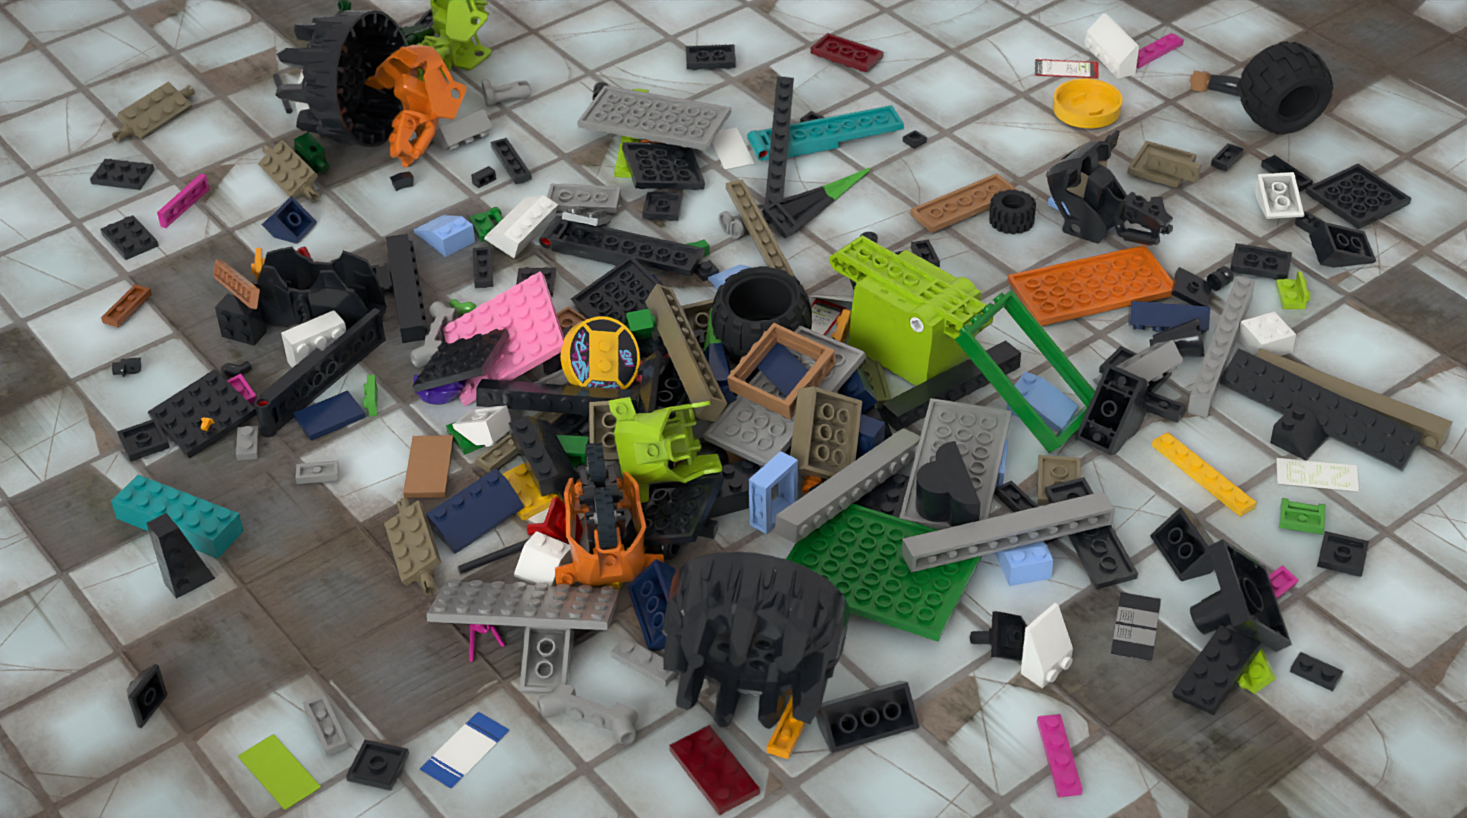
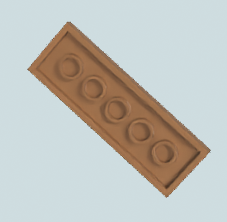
(959, 203)

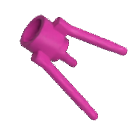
(481, 628)

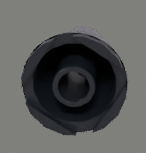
(1185, 336)

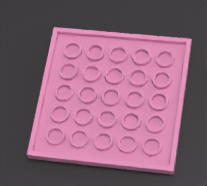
(532, 329)

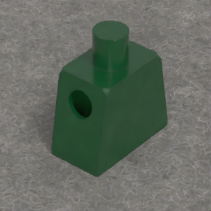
(311, 152)

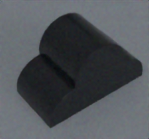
(1114, 410)
(946, 489)

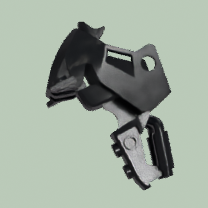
(1104, 199)

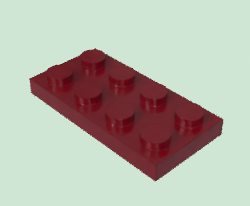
(847, 52)
(714, 770)

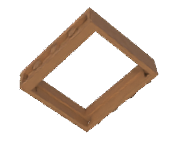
(825, 362)

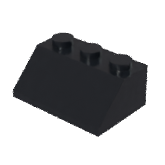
(1184, 545)

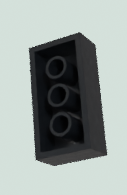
(735, 488)

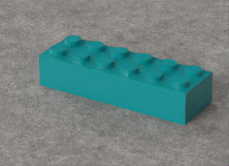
(203, 523)

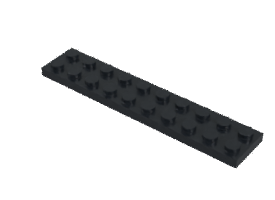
(1338, 416)

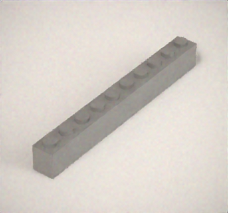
(1221, 347)
(847, 486)
(1007, 531)

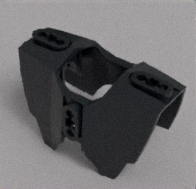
(300, 286)

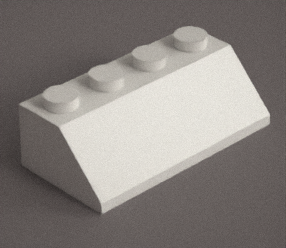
(1112, 47)
(522, 224)

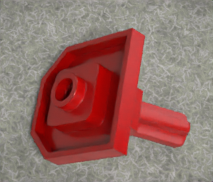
(555, 523)

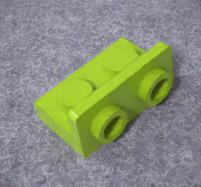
(1293, 292)
(1257, 674)

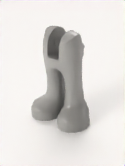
(496, 94)
(735, 224)

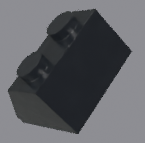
(1298, 432)

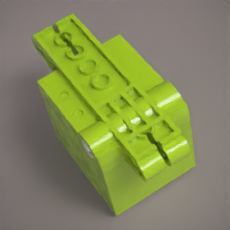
(906, 309)

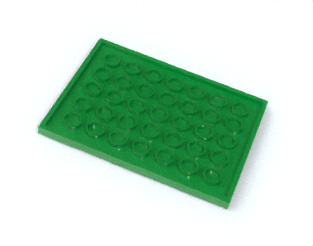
(864, 560)

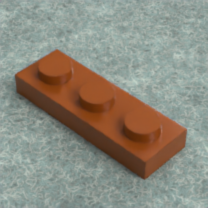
(126, 305)

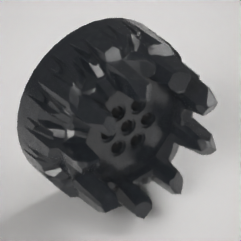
(335, 67)
(753, 630)

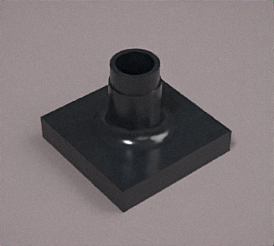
(1243, 601)

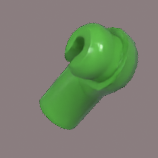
(462, 308)

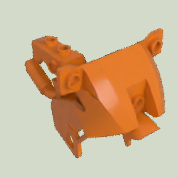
(422, 100)

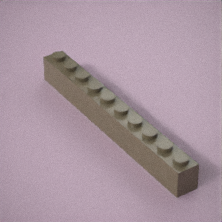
(686, 353)
(1434, 428)

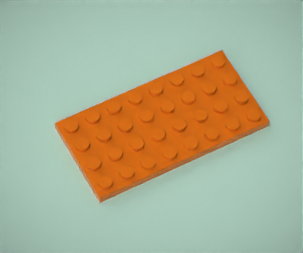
(1091, 285)

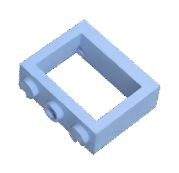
(780, 470)

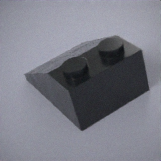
(1341, 246)

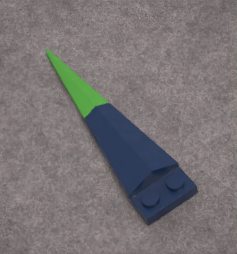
(717, 360)

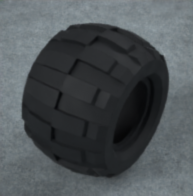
(1285, 87)
(756, 296)

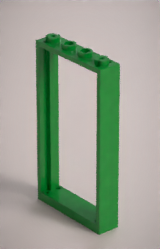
(1005, 386)

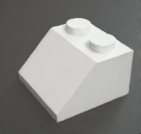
(484, 425)
(540, 558)

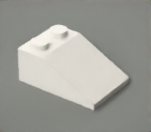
(1278, 195)
(1046, 648)

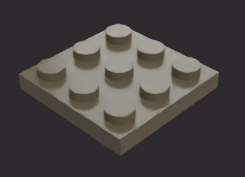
(1139, 169)

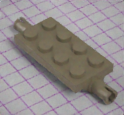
(153, 111)
(289, 171)
(413, 545)

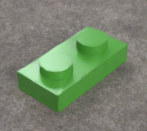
(371, 400)

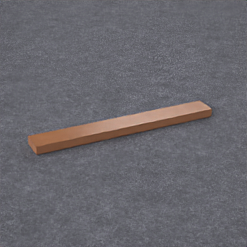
(236, 283)

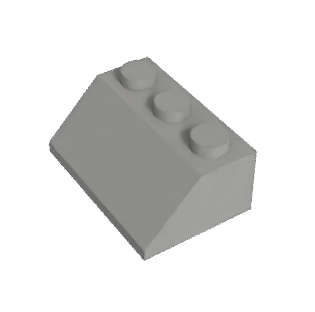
(463, 130)

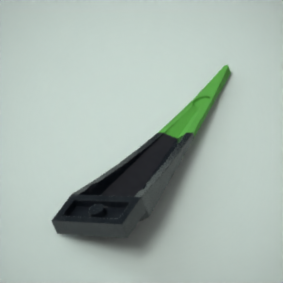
(794, 212)

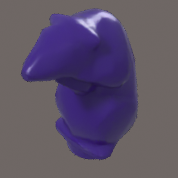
(441, 394)

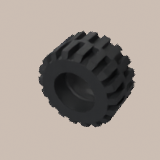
(1012, 211)

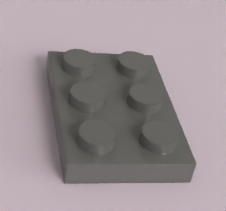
(584, 215)

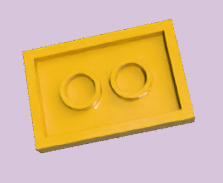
(527, 492)

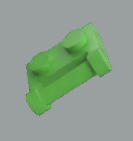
(1302, 516)

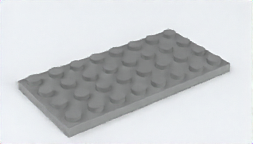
(654, 117)
(762, 433)
(980, 440)
(524, 605)

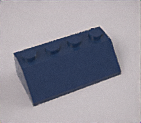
(1165, 316)
(475, 511)
(650, 599)

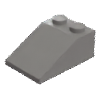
(546, 658)

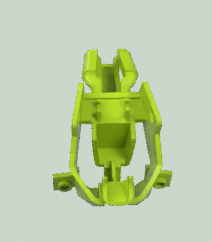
(456, 25)
(651, 440)

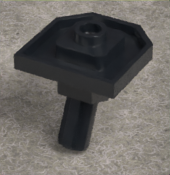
(1004, 637)

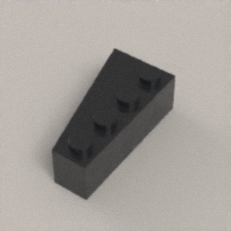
(177, 559)

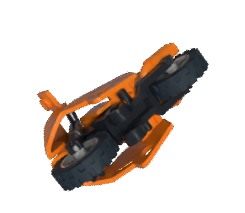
(604, 515)

